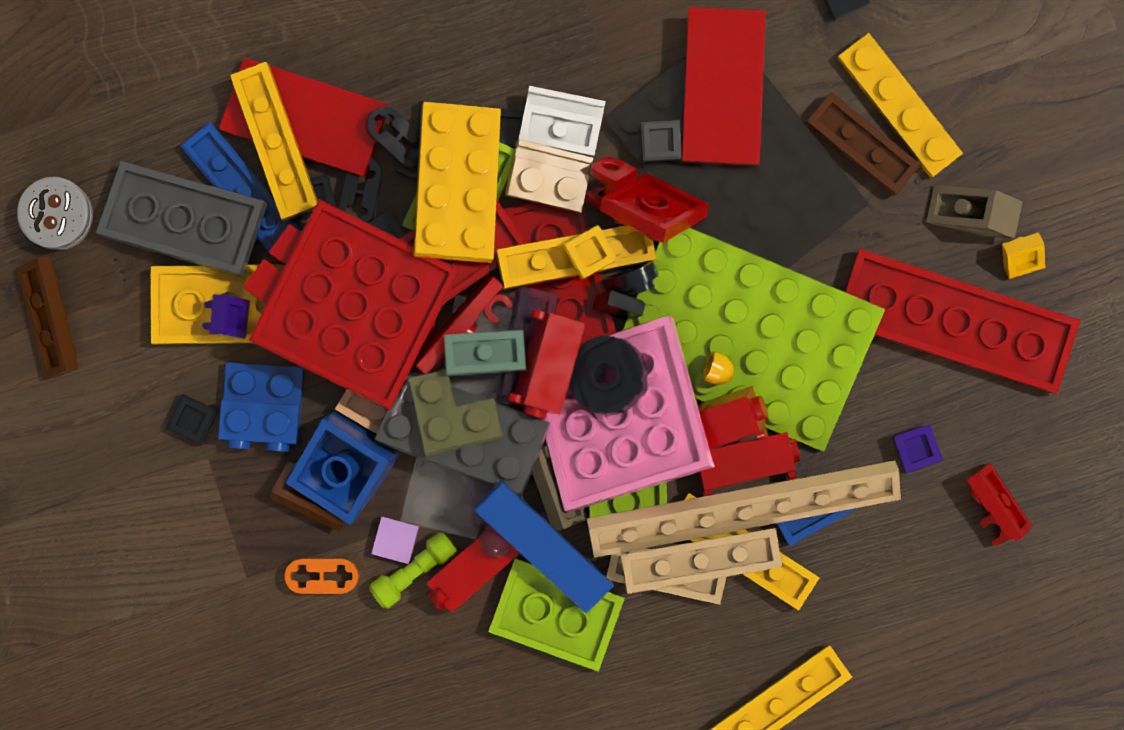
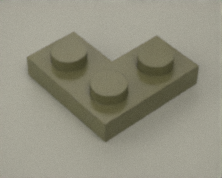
(450, 426)

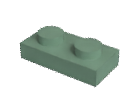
(484, 353)

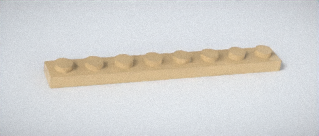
(744, 509)

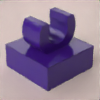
(228, 316)

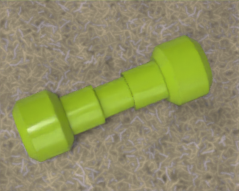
(387, 589)

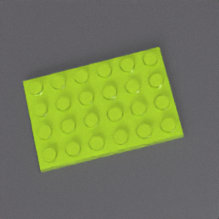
(777, 327)

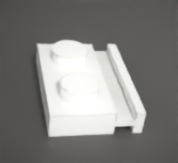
(562, 121)

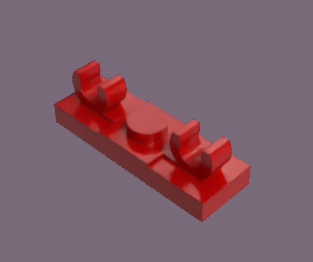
(462, 322)

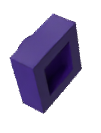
(917, 448)

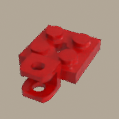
(643, 201)

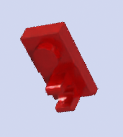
(1004, 511)

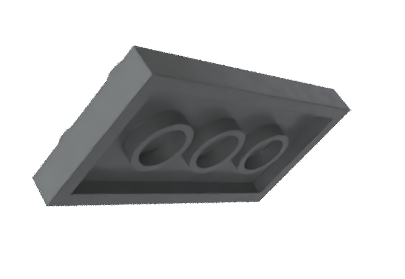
(181, 218)
(489, 462)

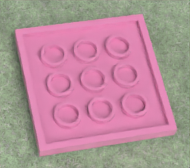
(645, 446)

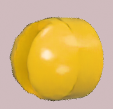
(717, 369)

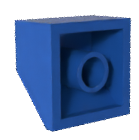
(342, 467)

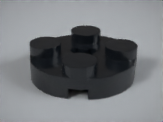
(628, 383)

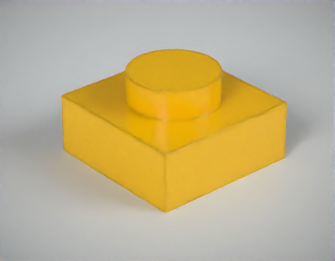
(589, 252)
(1023, 255)

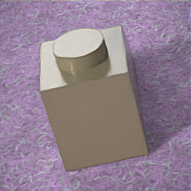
(975, 211)

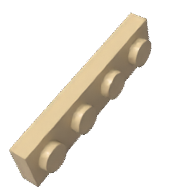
(701, 560)

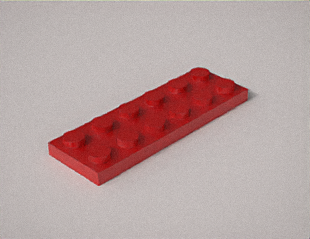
(965, 322)

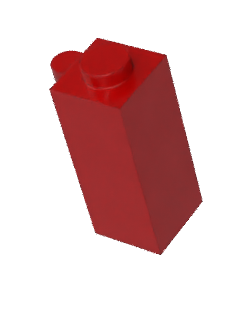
(548, 364)
(733, 417)
(750, 461)
(465, 576)

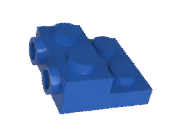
(261, 406)

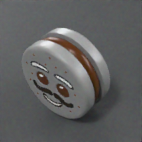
(55, 213)

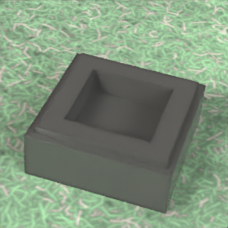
(661, 141)

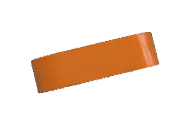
(322, 586)

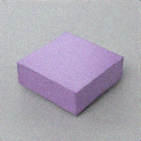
(395, 540)

